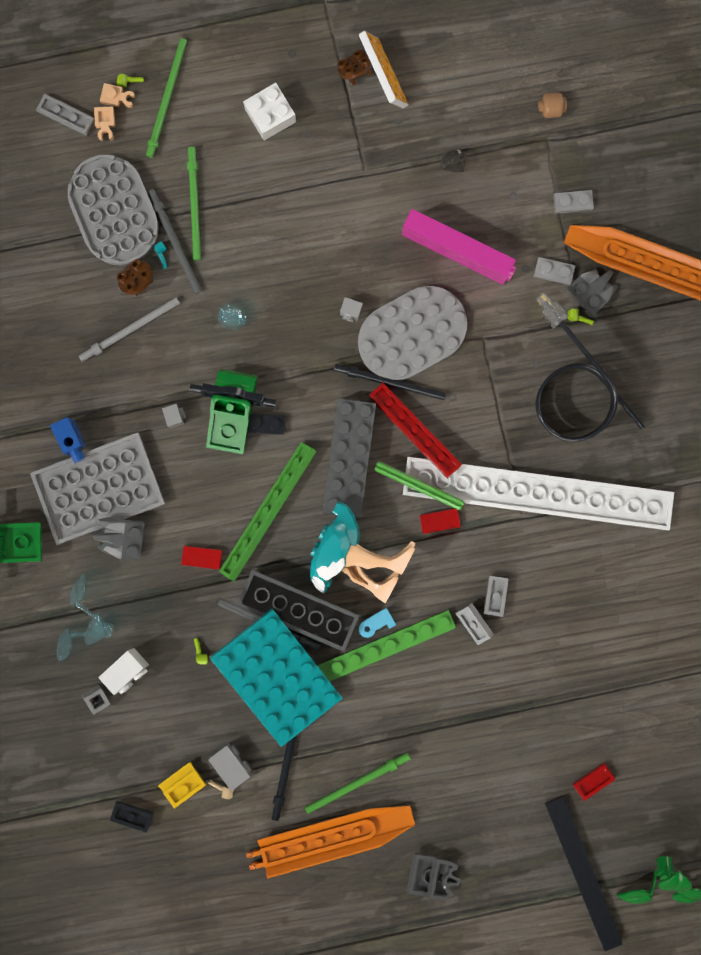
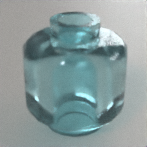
(231, 317)

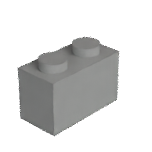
(230, 766)

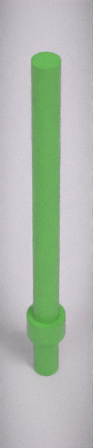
(192, 167)
(390, 765)

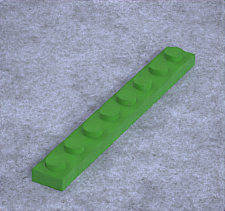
(267, 511)
(387, 646)

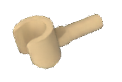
(227, 793)

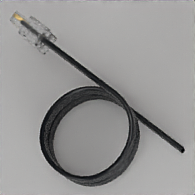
(555, 316)

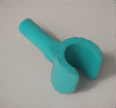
(160, 248)

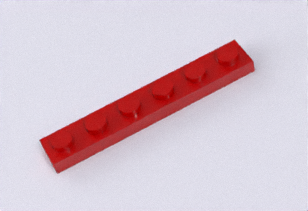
(415, 430)

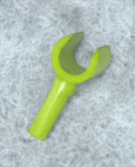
(122, 80)
(574, 316)
(201, 659)

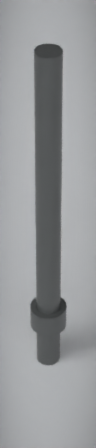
(159, 209)
(302, 639)

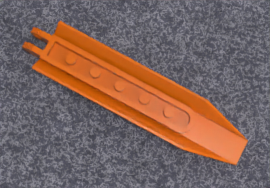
(638, 258)
(331, 839)

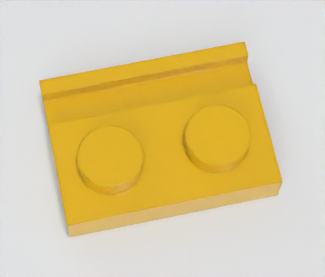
(182, 785)

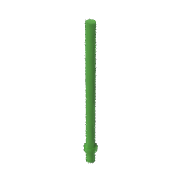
(153, 142)

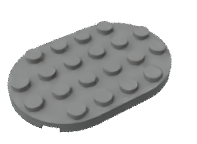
(113, 210)
(412, 333)

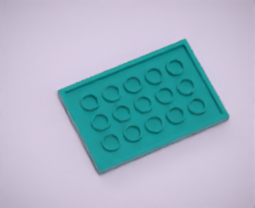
(276, 677)

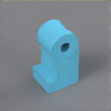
(370, 625)

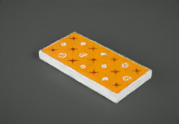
(383, 69)

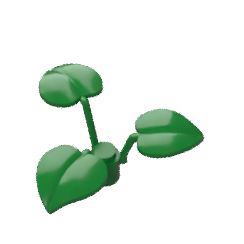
(669, 882)

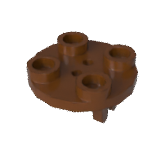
(354, 66)
(135, 277)

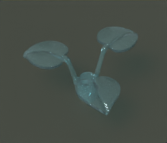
(97, 627)

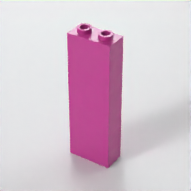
(458, 247)

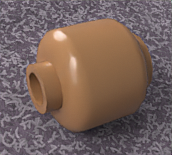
(552, 105)

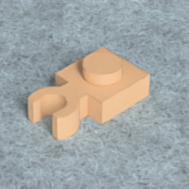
(114, 95)
(105, 120)

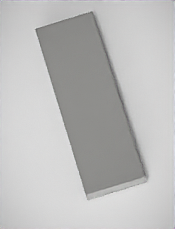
(65, 114)

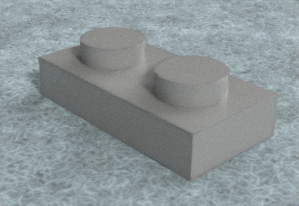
(573, 201)
(554, 271)
(495, 596)
(474, 624)

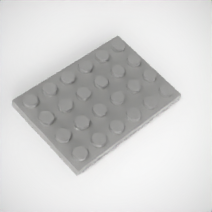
(108, 483)

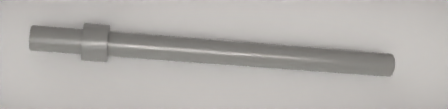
(96, 348)

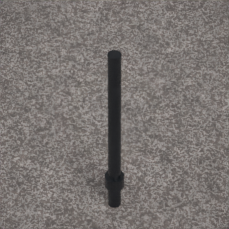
(353, 372)
(279, 798)

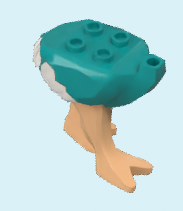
(341, 552)

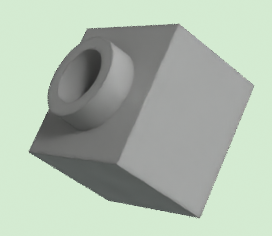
(351, 309)
(174, 415)
(100, 703)

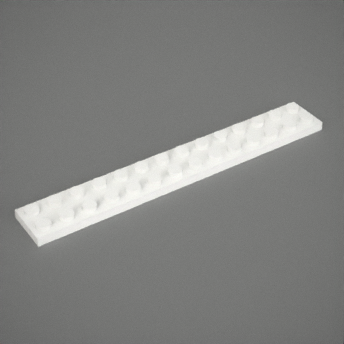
(547, 494)

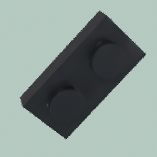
(266, 424)
(131, 816)

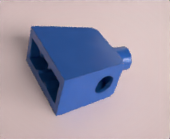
(65, 432)

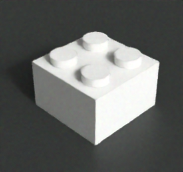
(269, 111)
(121, 673)

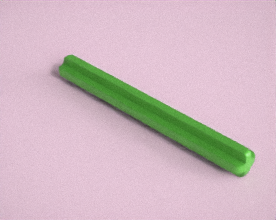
(419, 485)

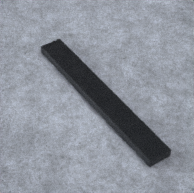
(583, 874)

